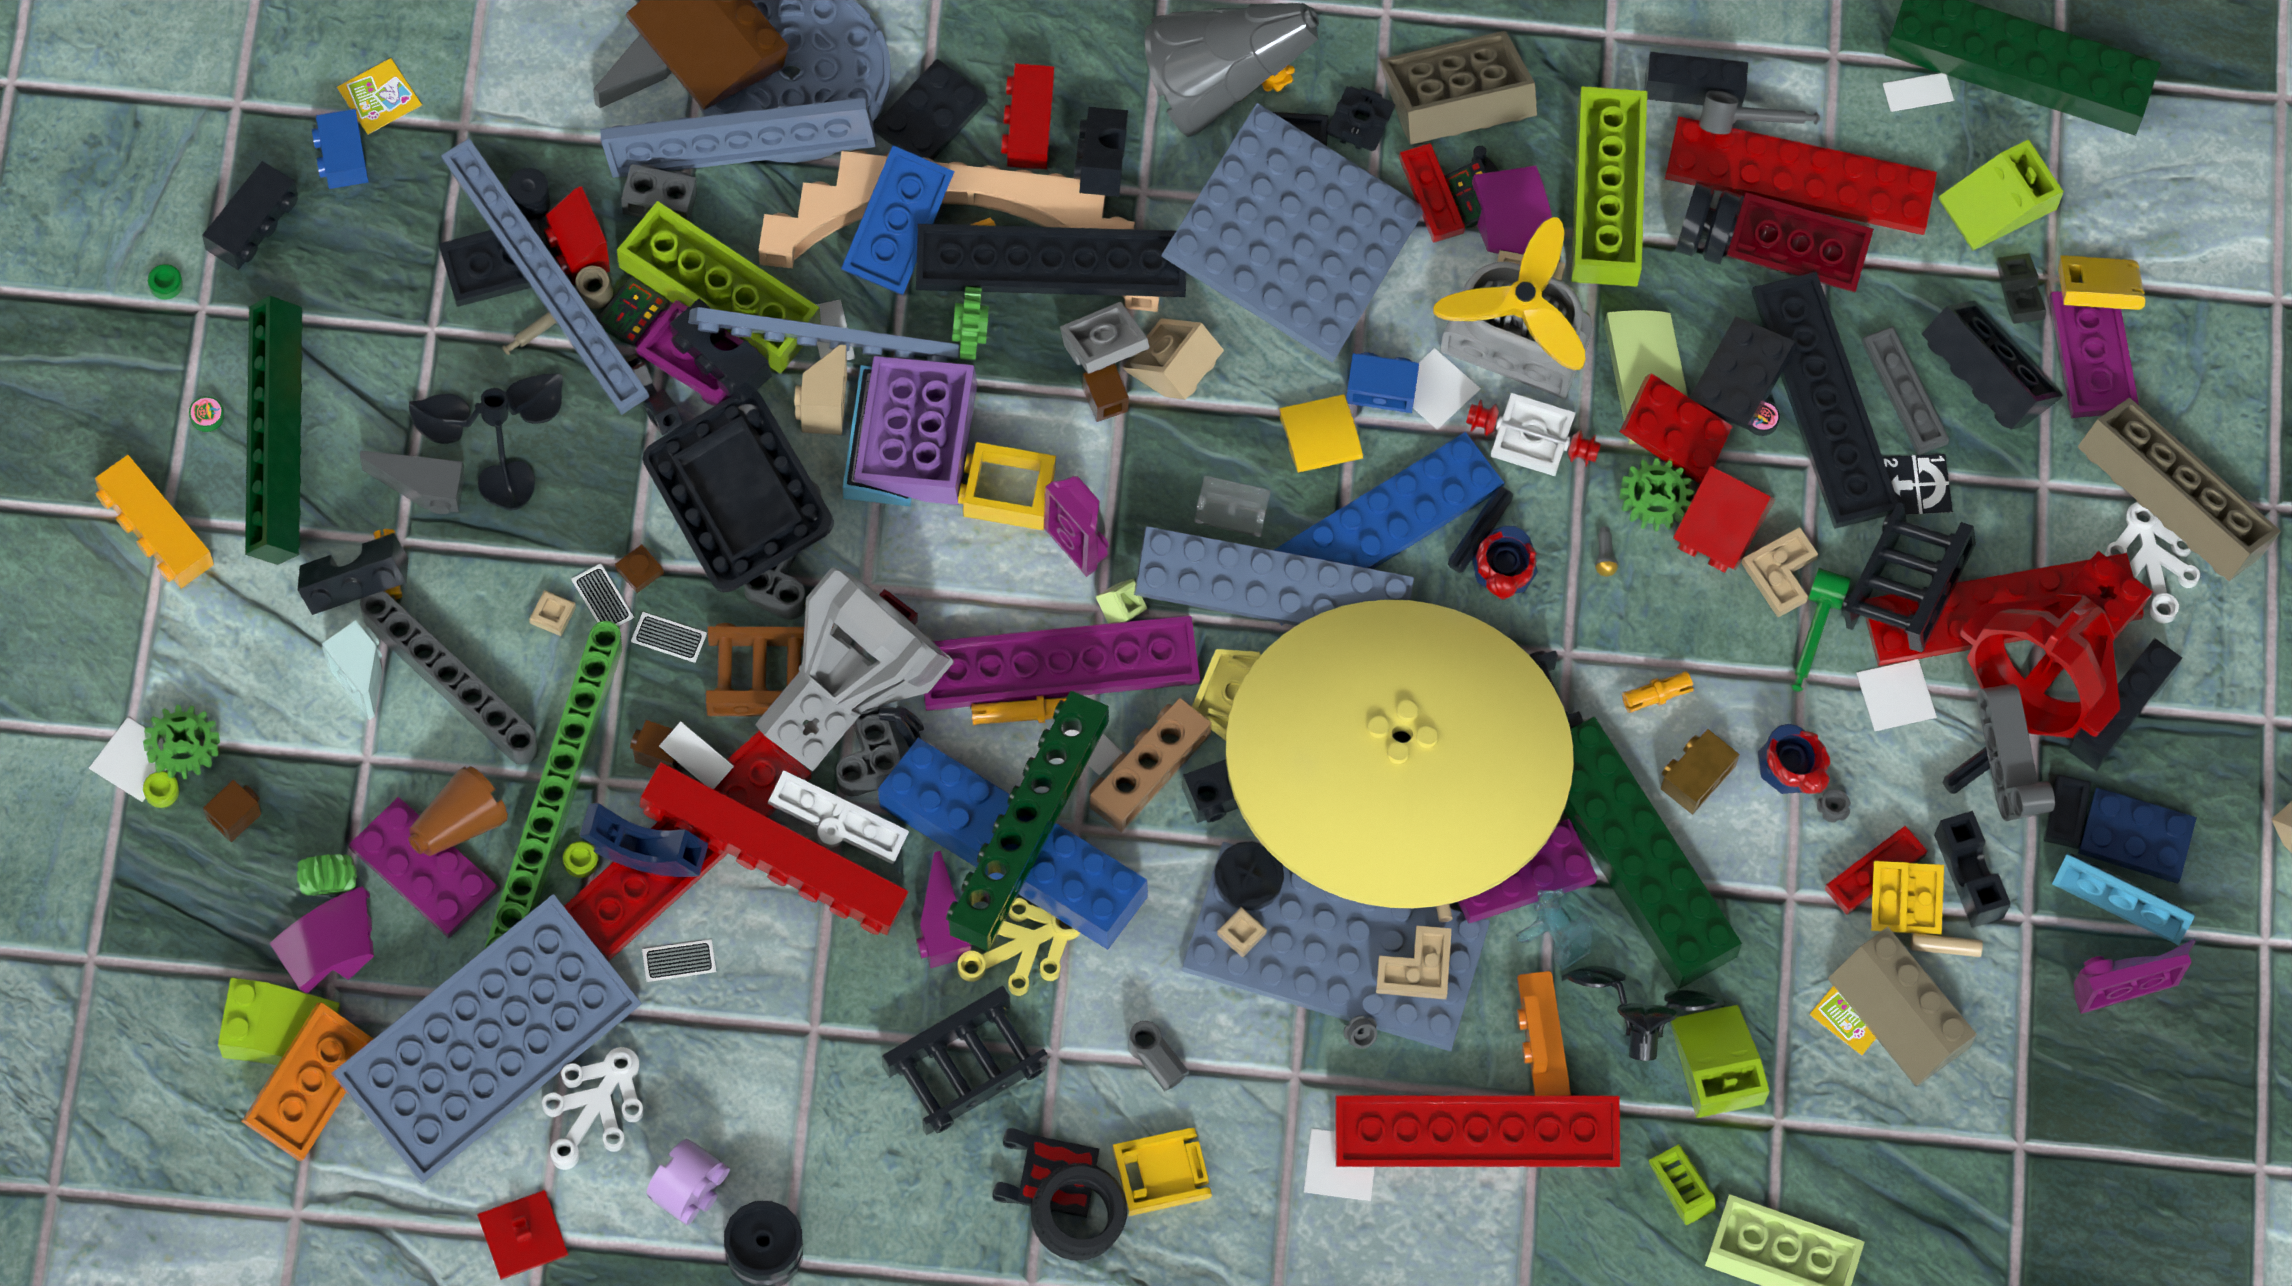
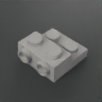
(1103, 338)

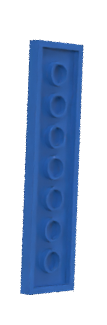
(1401, 508)

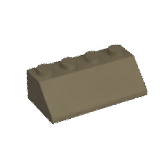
(1902, 1007)

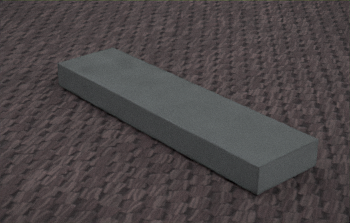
(1905, 390)

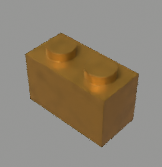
(1699, 771)

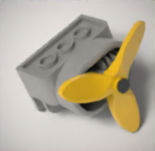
(1520, 318)

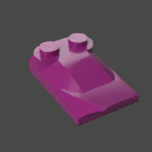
(658, 349)
(1073, 522)
(2110, 982)

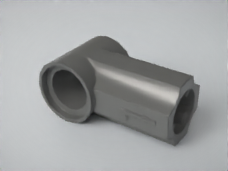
(1158, 1057)

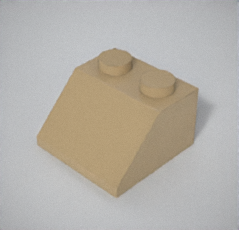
(1176, 358)
(823, 394)

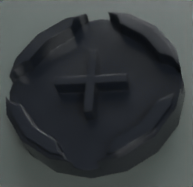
(1248, 876)

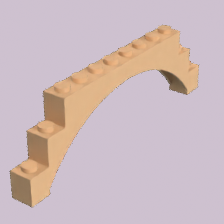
(1039, 198)

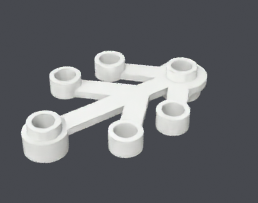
(2153, 557)
(595, 1102)

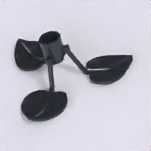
(445, 415)
(1647, 1019)

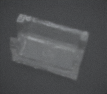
(1232, 506)

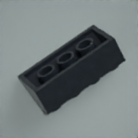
(1991, 364)

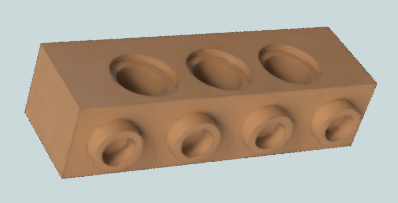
(1122, 807)

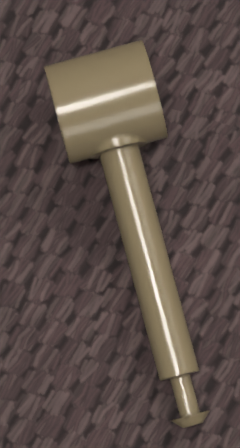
(593, 300)

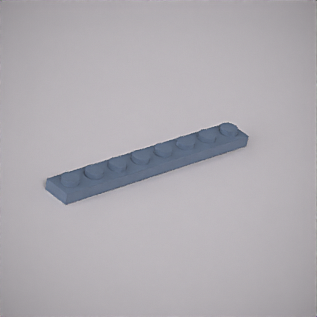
(809, 334)

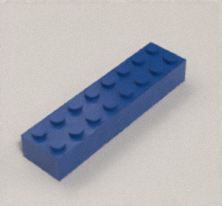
(959, 813)

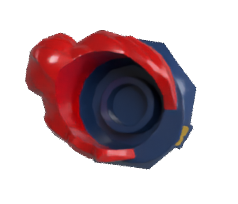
(1505, 562)
(1794, 761)

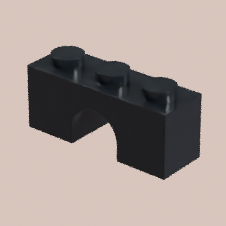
(1102, 151)
(737, 370)
(376, 569)
(1962, 850)

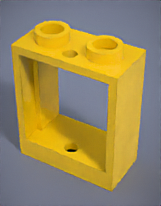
(1000, 511)

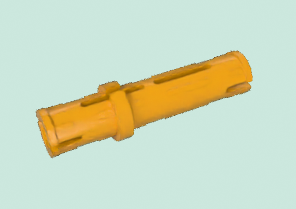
(1014, 711)

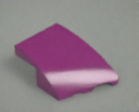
(1512, 208)
(328, 940)

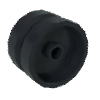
(1709, 223)
(759, 1224)

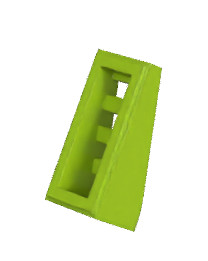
(1692, 1204)

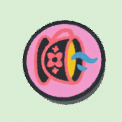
(1766, 420)

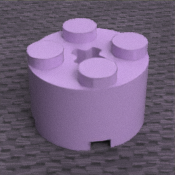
(687, 1181)

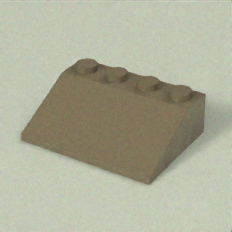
(1459, 87)

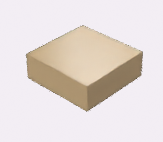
(552, 613)
(1242, 932)

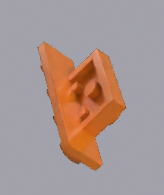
(1543, 1034)

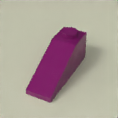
(935, 938)

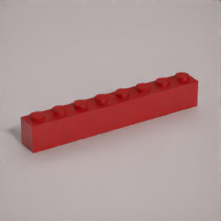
(773, 849)

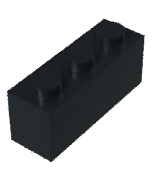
(1690, 77)
(250, 216)

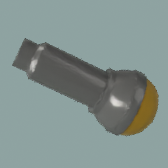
(1606, 563)

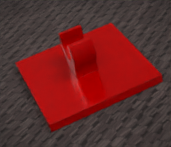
(522, 1234)

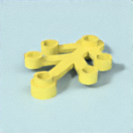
(1025, 942)

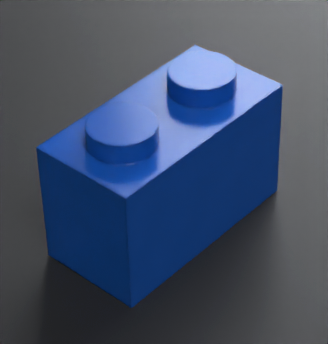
(341, 149)
(1382, 382)

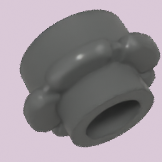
(1834, 797)
(1363, 1038)

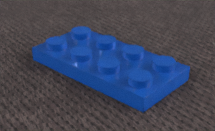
(886, 238)

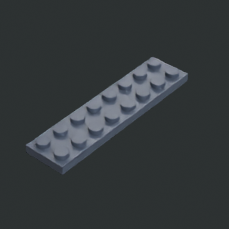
(740, 136)
(1255, 579)

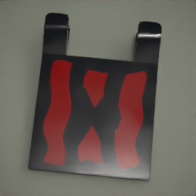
(1041, 1159)

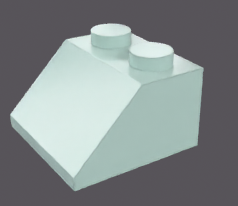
(356, 665)

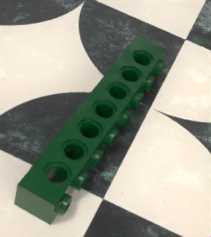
(982, 925)

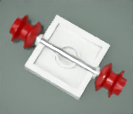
(1533, 434)

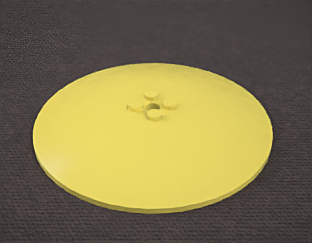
(1386, 816)

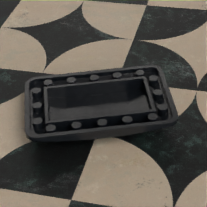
(737, 491)

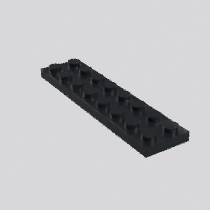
(1047, 260)
(1827, 402)

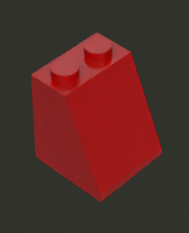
(1722, 520)

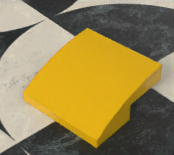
(1321, 433)
(1907, 897)

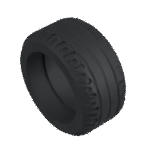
(1099, 1181)

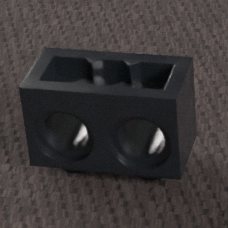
(1214, 780)

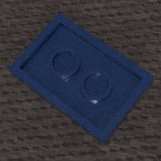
(2137, 835)

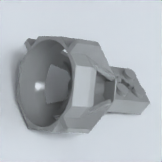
(837, 678)

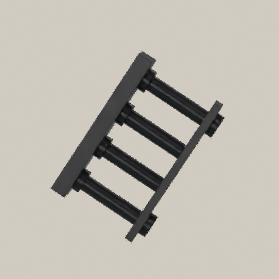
(1931, 599)
(964, 1026)

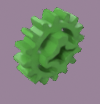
(970, 323)
(1655, 487)
(181, 741)

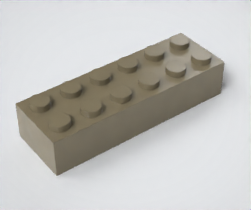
(2178, 489)

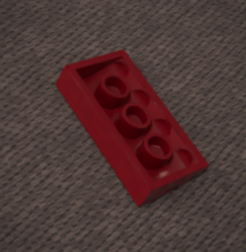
(1800, 242)

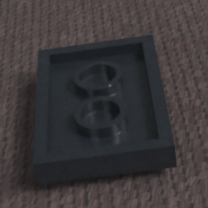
(931, 112)
(481, 267)
(1743, 372)

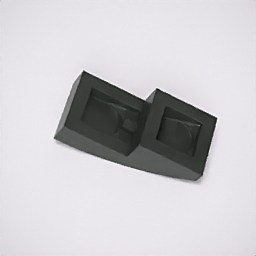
(2020, 288)

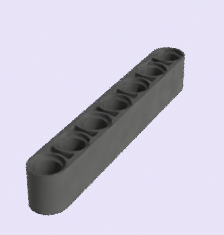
(455, 690)

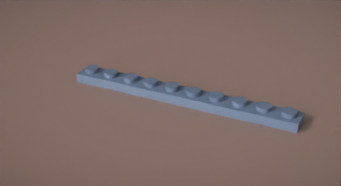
(545, 276)

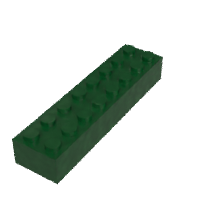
(2025, 60)
(1644, 861)

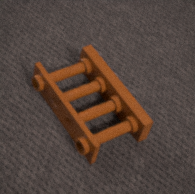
(756, 701)

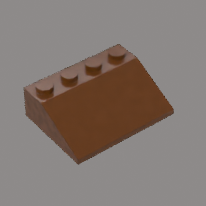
(711, 44)

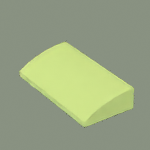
(1642, 345)
(1780, 1248)

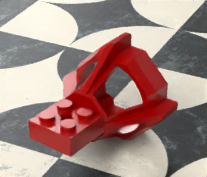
(2076, 635)

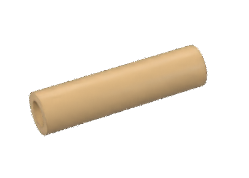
(1946, 945)

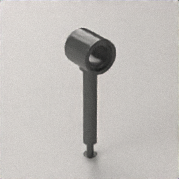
(1721, 112)

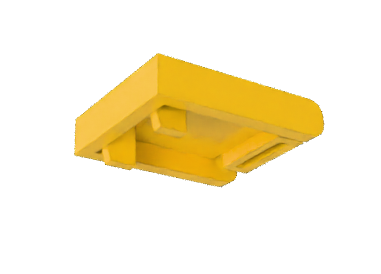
(2105, 282)
(1167, 1171)

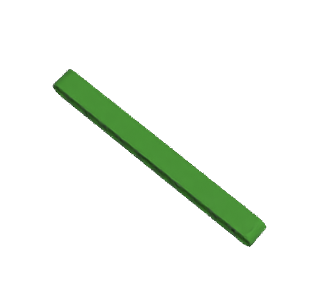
(559, 780)

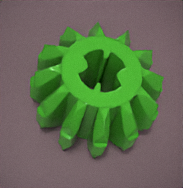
(326, 874)

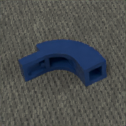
(644, 849)

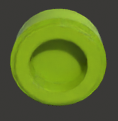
(160, 789)
(580, 859)

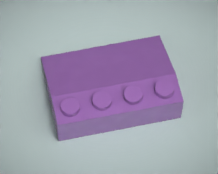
(917, 428)

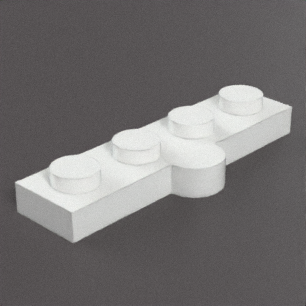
(837, 818)

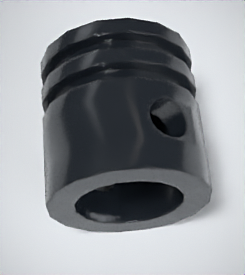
(530, 192)

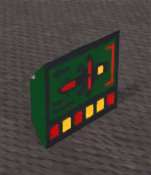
(1463, 192)
(631, 311)

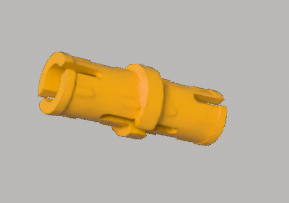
(1657, 691)

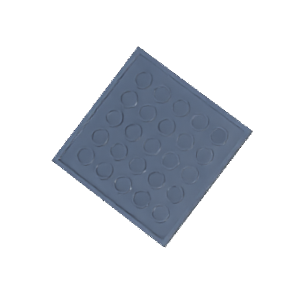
(1293, 232)

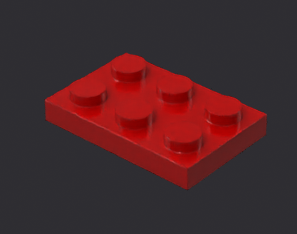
(1675, 428)

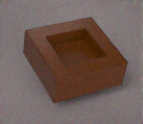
(639, 568)

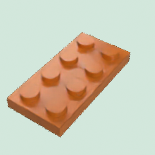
(301, 1088)

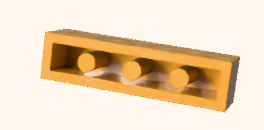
(153, 521)

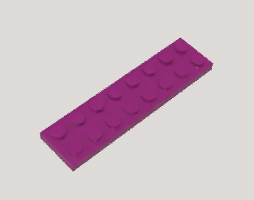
(1066, 660)

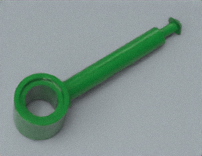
(1828, 593)

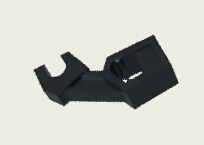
(659, 406)

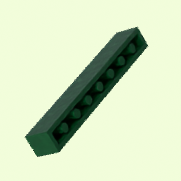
(273, 431)

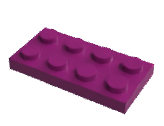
(2092, 357)
(1556, 866)
(439, 886)

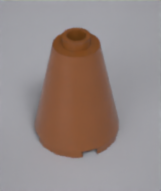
(457, 813)

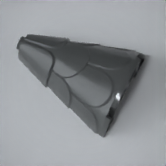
(1222, 55)

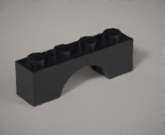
(2135, 691)

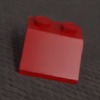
(576, 235)

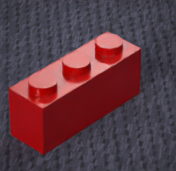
(1028, 116)

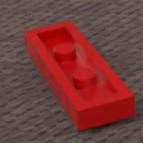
(1432, 192)
(1856, 882)

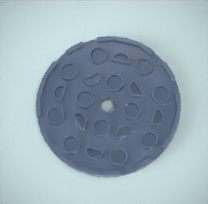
(837, 55)

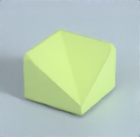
(1120, 603)

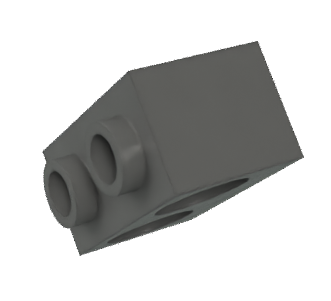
(662, 186)

